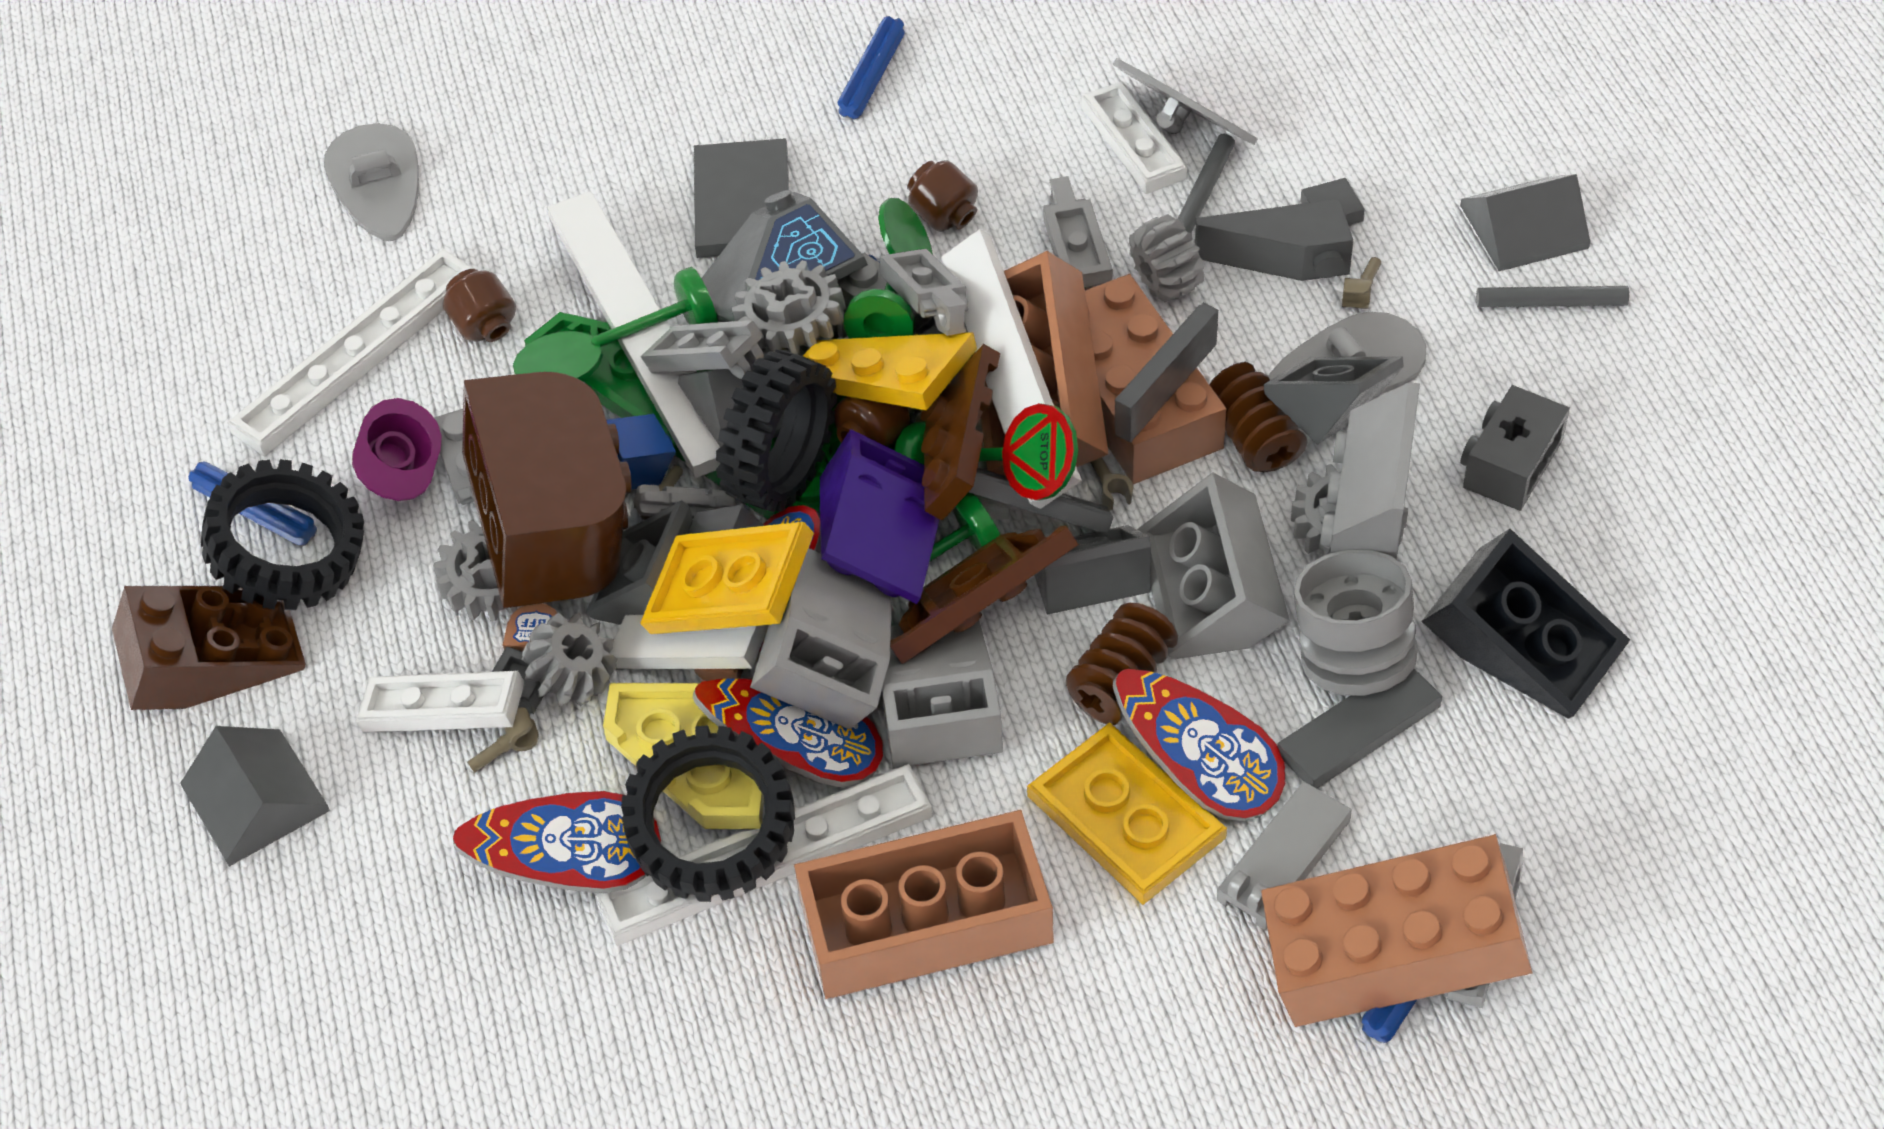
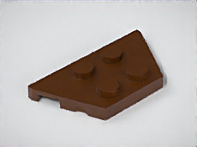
(976, 582)

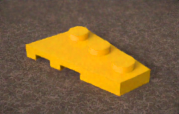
(894, 368)

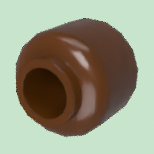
(942, 195)
(479, 305)
(871, 418)

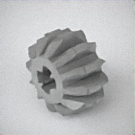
(1166, 258)
(569, 659)

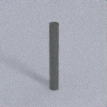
(1206, 181)
(1552, 296)

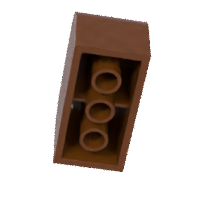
(545, 485)

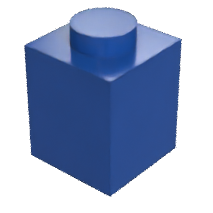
(644, 448)

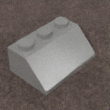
(1373, 474)
(1214, 570)

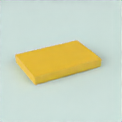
(727, 578)
(1126, 813)

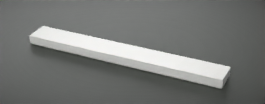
(622, 299)

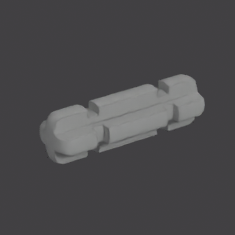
(651, 500)

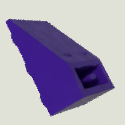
(876, 517)

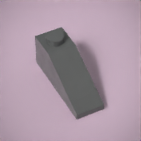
(1280, 241)

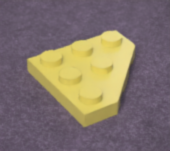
(651, 712)

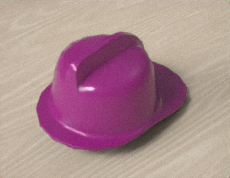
(397, 449)

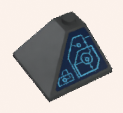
(783, 230)

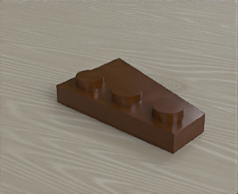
(951, 437)

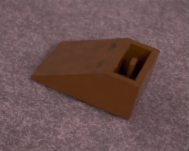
(199, 644)

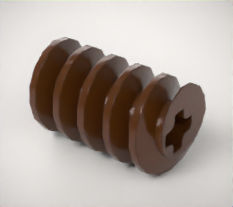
(1254, 423)
(1131, 640)

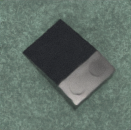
(1526, 625)

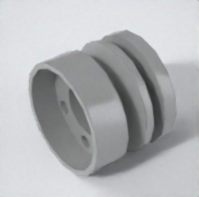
(1356, 622)

